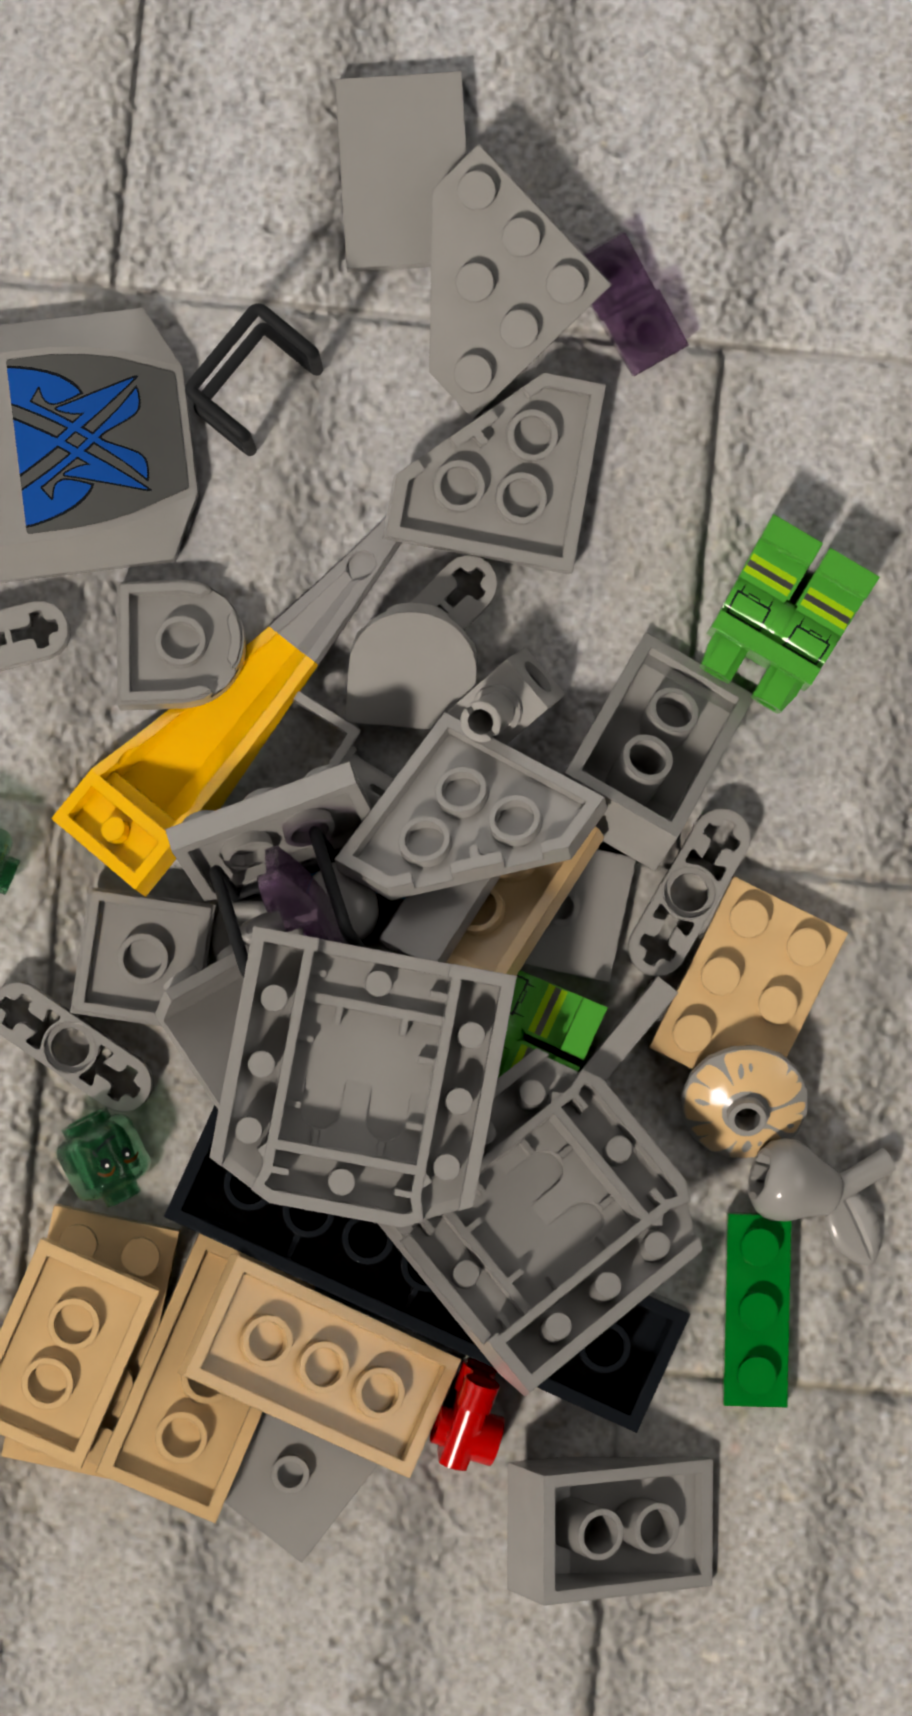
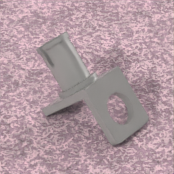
(507, 700)
(366, 773)

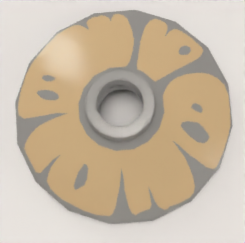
(738, 1081)

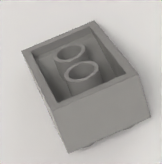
(656, 747)
(608, 1527)

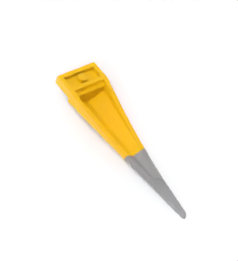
(200, 753)

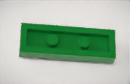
(756, 1311)

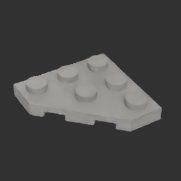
(498, 281)
(507, 481)
(466, 817)

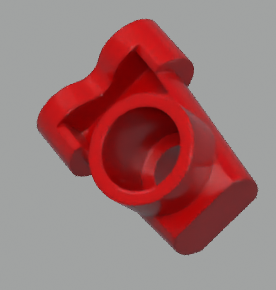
(468, 1428)

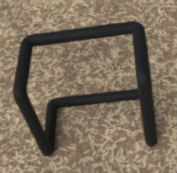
(274, 329)
(227, 891)

